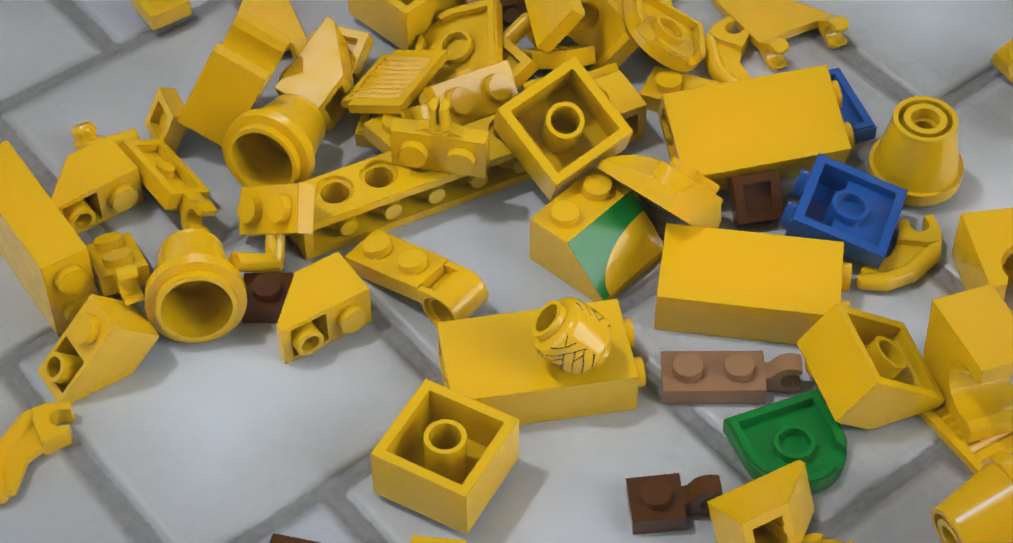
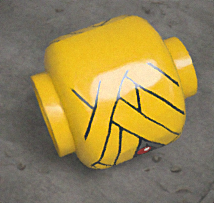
(572, 335)

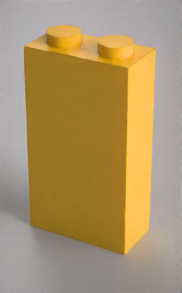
(757, 124)
(41, 244)
(747, 283)
(498, 365)

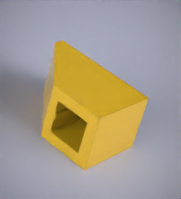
(321, 72)
(97, 185)
(321, 306)
(97, 348)
(766, 509)

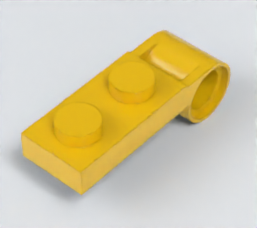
(440, 285)

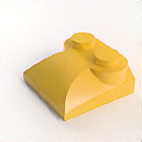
(671, 186)

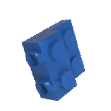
(844, 207)

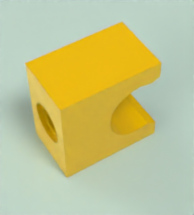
(587, 23)
(234, 76)
(985, 249)
(972, 360)

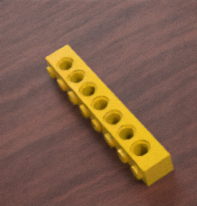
(387, 196)

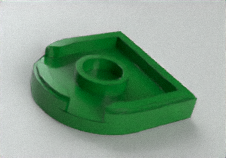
(790, 432)

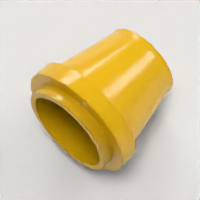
(274, 142)
(920, 151)
(194, 289)
(980, 507)

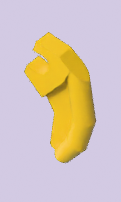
(725, 51)
(910, 259)
(28, 438)

